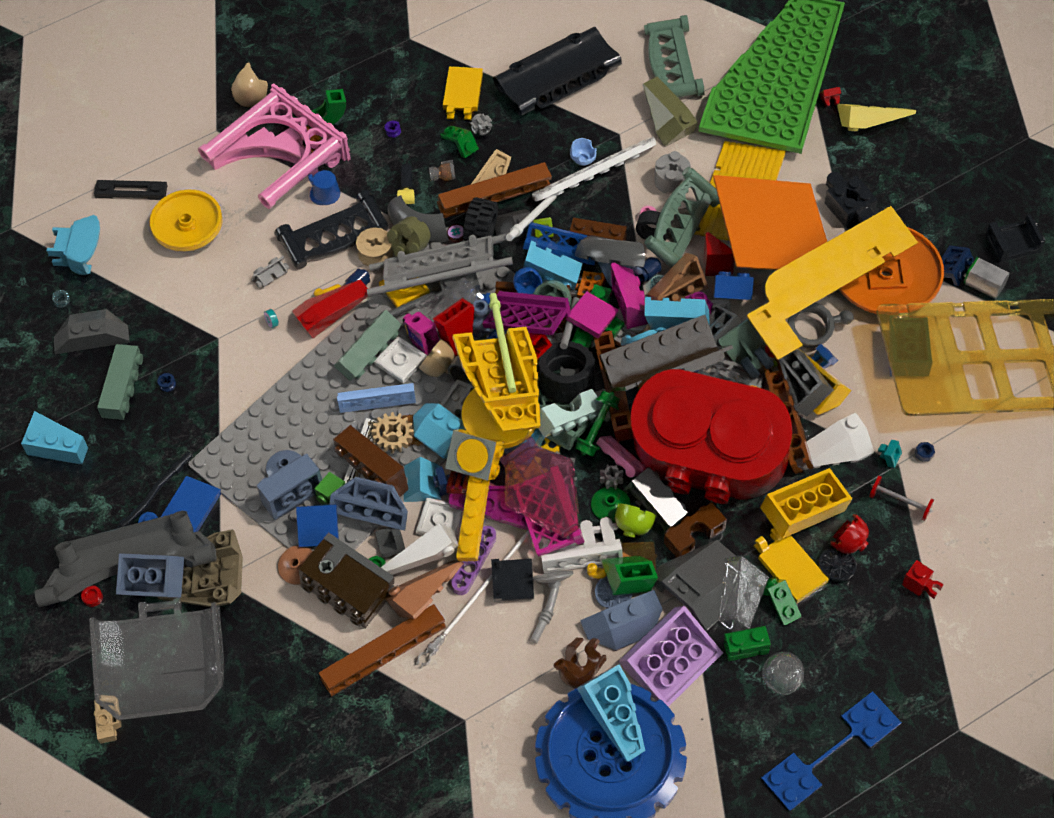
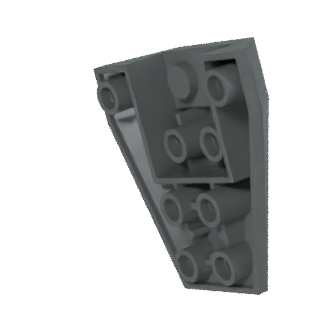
(697, 581)

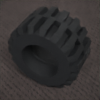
(480, 218)

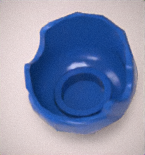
(527, 280)

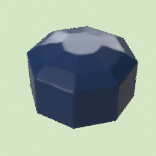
(924, 451)

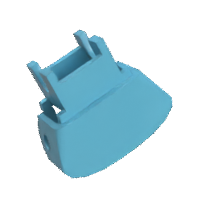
(76, 244)

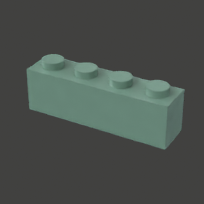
(369, 343)
(120, 382)

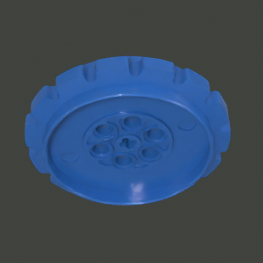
(621, 794)

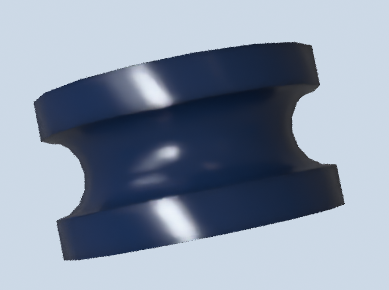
(164, 386)

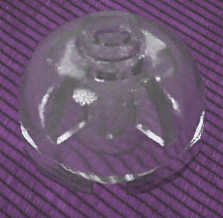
(783, 672)

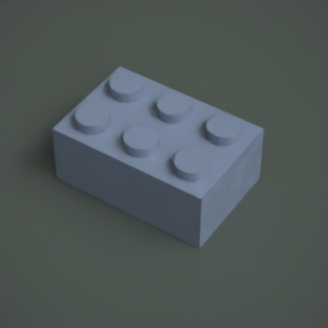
(289, 486)
(150, 575)

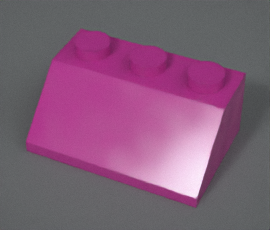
(628, 295)

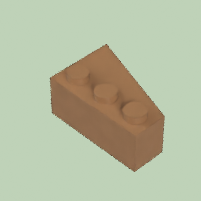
(680, 280)

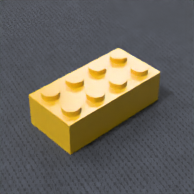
(806, 503)

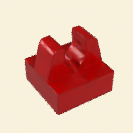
(833, 93)

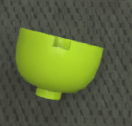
(633, 520)

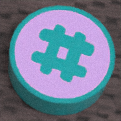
(271, 318)

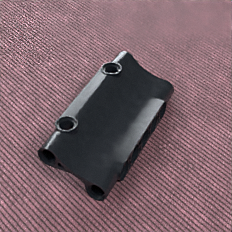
(575, 59)

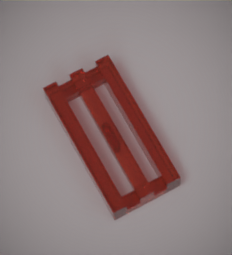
(456, 490)

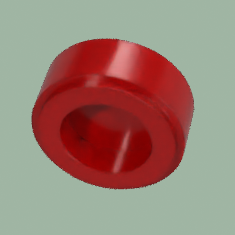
(92, 596)

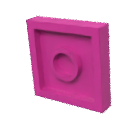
(592, 314)

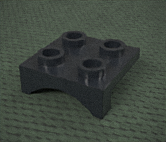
(512, 580)

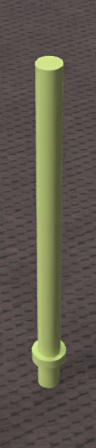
(495, 307)

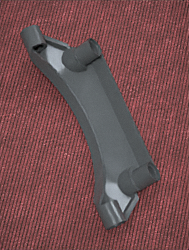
(97, 556)

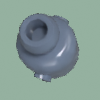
(481, 311)

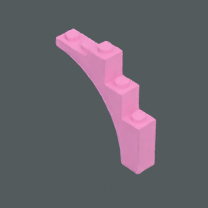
(263, 143)

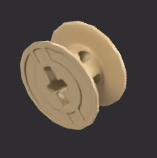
(373, 246)

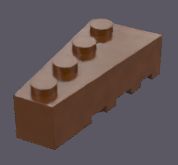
(370, 459)

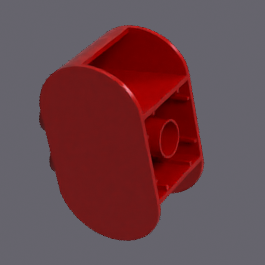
(711, 435)

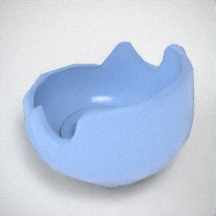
(582, 152)

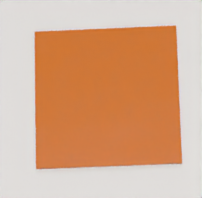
(769, 220)

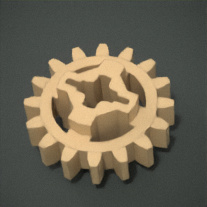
(392, 432)

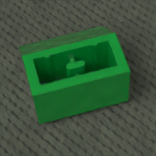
(630, 574)

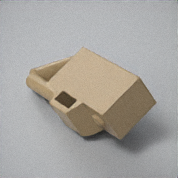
(105, 725)

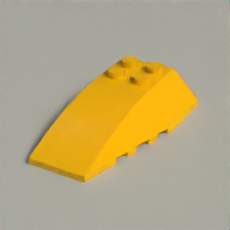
(485, 370)

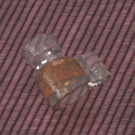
(445, 171)

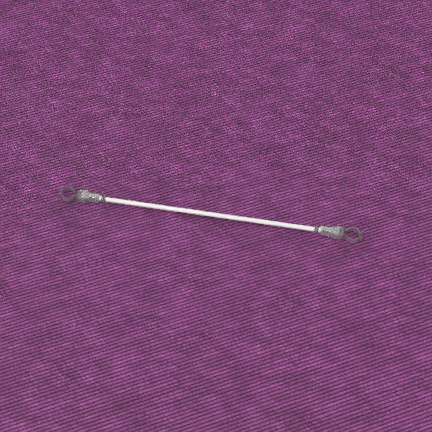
(434, 646)

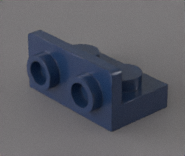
(956, 263)

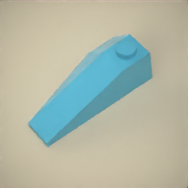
(612, 705)

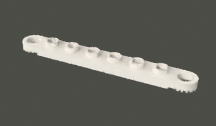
(599, 167)

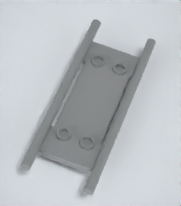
(404, 267)

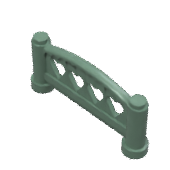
(673, 29)
(705, 195)

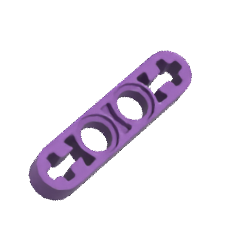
(470, 577)

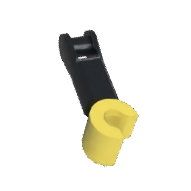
(406, 184)

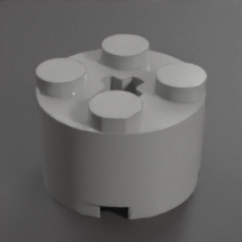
(669, 171)

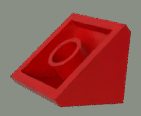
(717, 256)

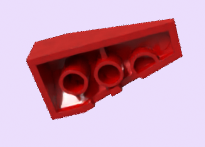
(325, 309)

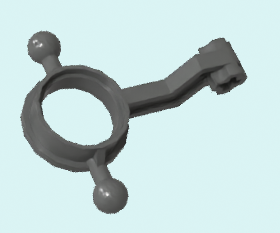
(844, 317)

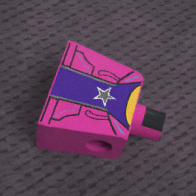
(419, 326)

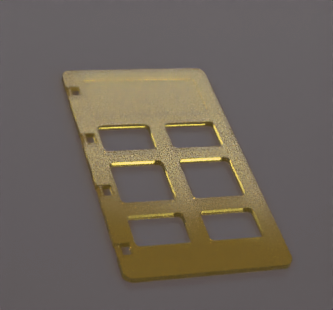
(930, 366)

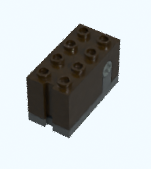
(346, 580)

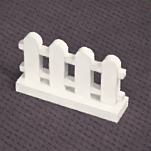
(591, 552)

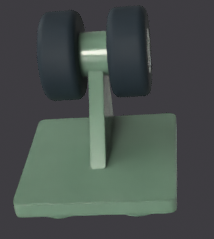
(746, 346)

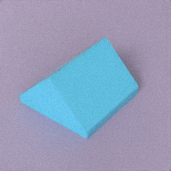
(420, 480)

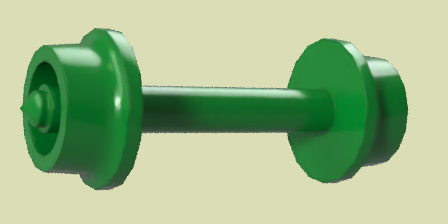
(608, 400)

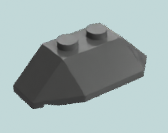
(90, 331)

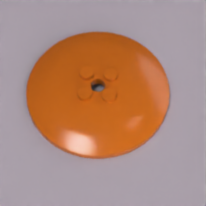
(913, 278)

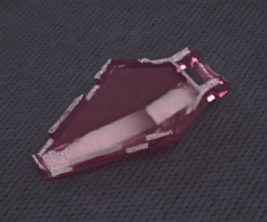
(542, 487)

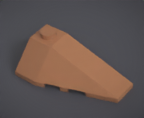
(415, 595)

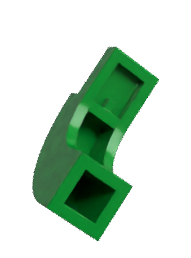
(332, 107)

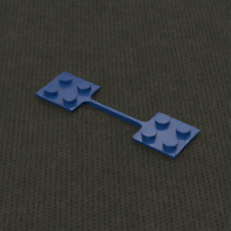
(794, 780)

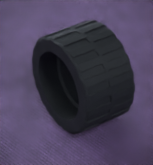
(565, 388)

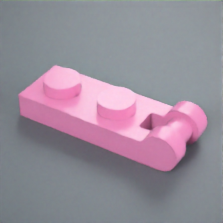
(621, 456)

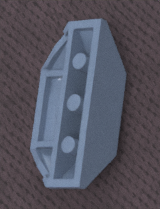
(371, 503)
(624, 622)

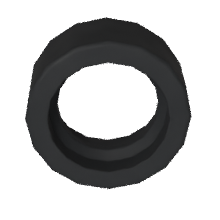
(643, 229)

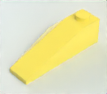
(863, 116)

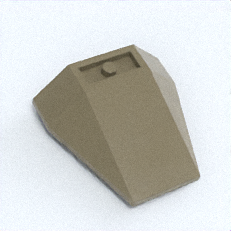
(216, 580)

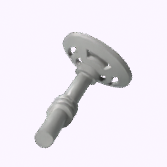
(553, 580)

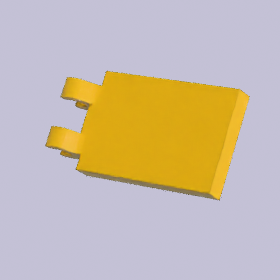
(462, 91)
(789, 562)

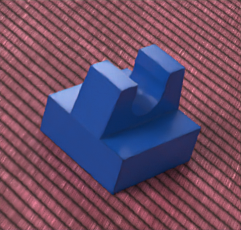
(824, 353)

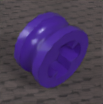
(392, 133)

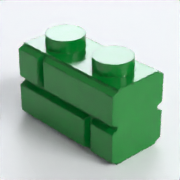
(746, 643)

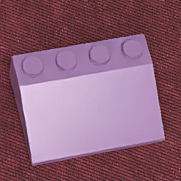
(671, 656)

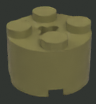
(409, 236)

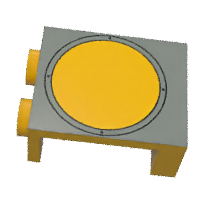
(474, 455)

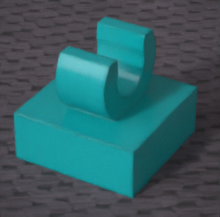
(890, 452)

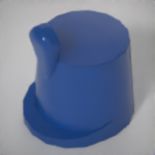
(324, 189)

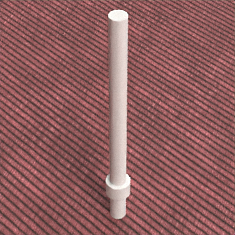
(517, 229)

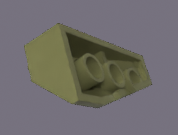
(668, 112)

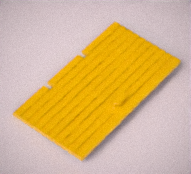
(744, 162)

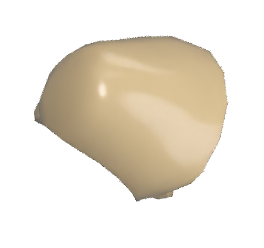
(248, 88)

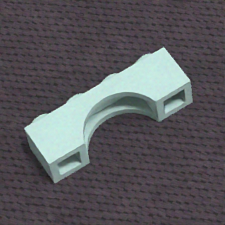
(555, 419)

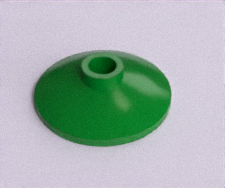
(600, 505)

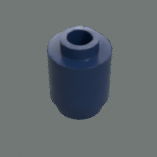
(651, 268)
(357, 275)

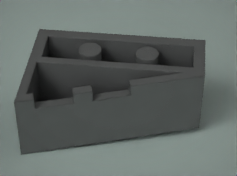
(722, 321)
(656, 498)

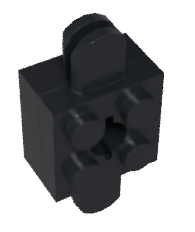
(841, 199)

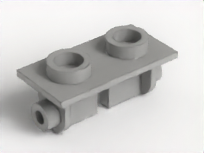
(275, 267)

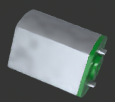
(986, 277)

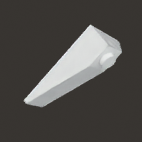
(839, 443)
(433, 545)

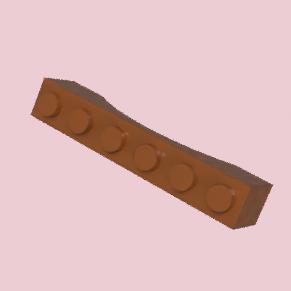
(620, 418)

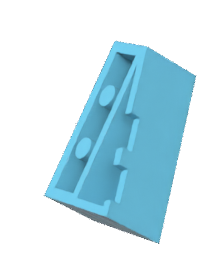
(552, 266)
(668, 313)
(53, 441)

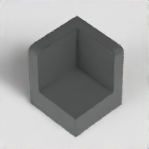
(390, 541)

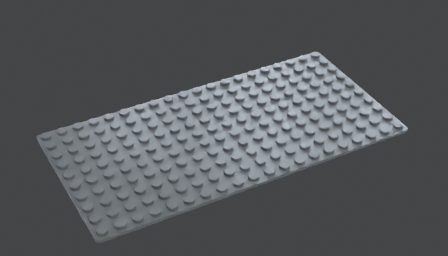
(305, 417)

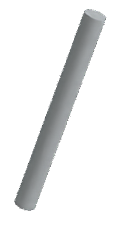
(568, 327)

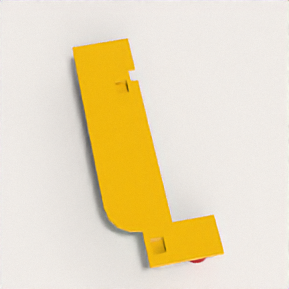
(824, 272)

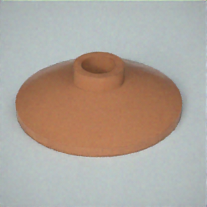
(285, 565)

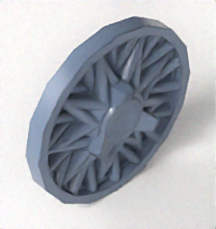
(605, 595)

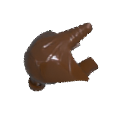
(571, 671)

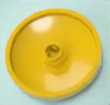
(186, 220)
(480, 423)

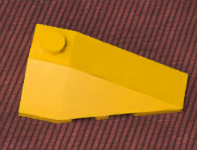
(836, 397)

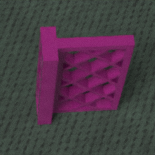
(527, 305)

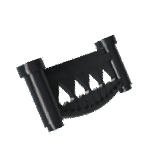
(295, 241)

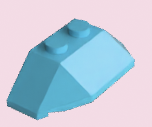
(435, 427)

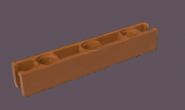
(495, 189)
(798, 436)
(382, 650)

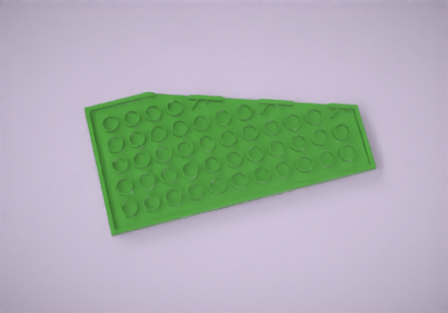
(777, 81)

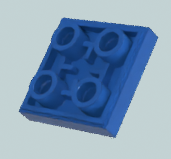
(315, 523)

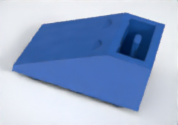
(733, 286)

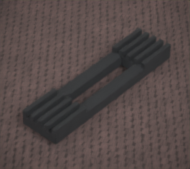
(155, 191)

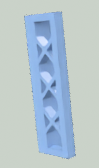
(376, 398)

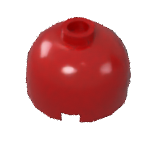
(851, 536)

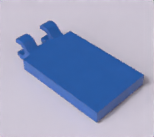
(196, 499)

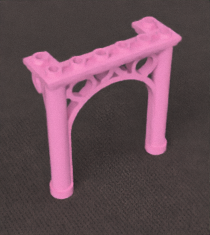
(268, 110)

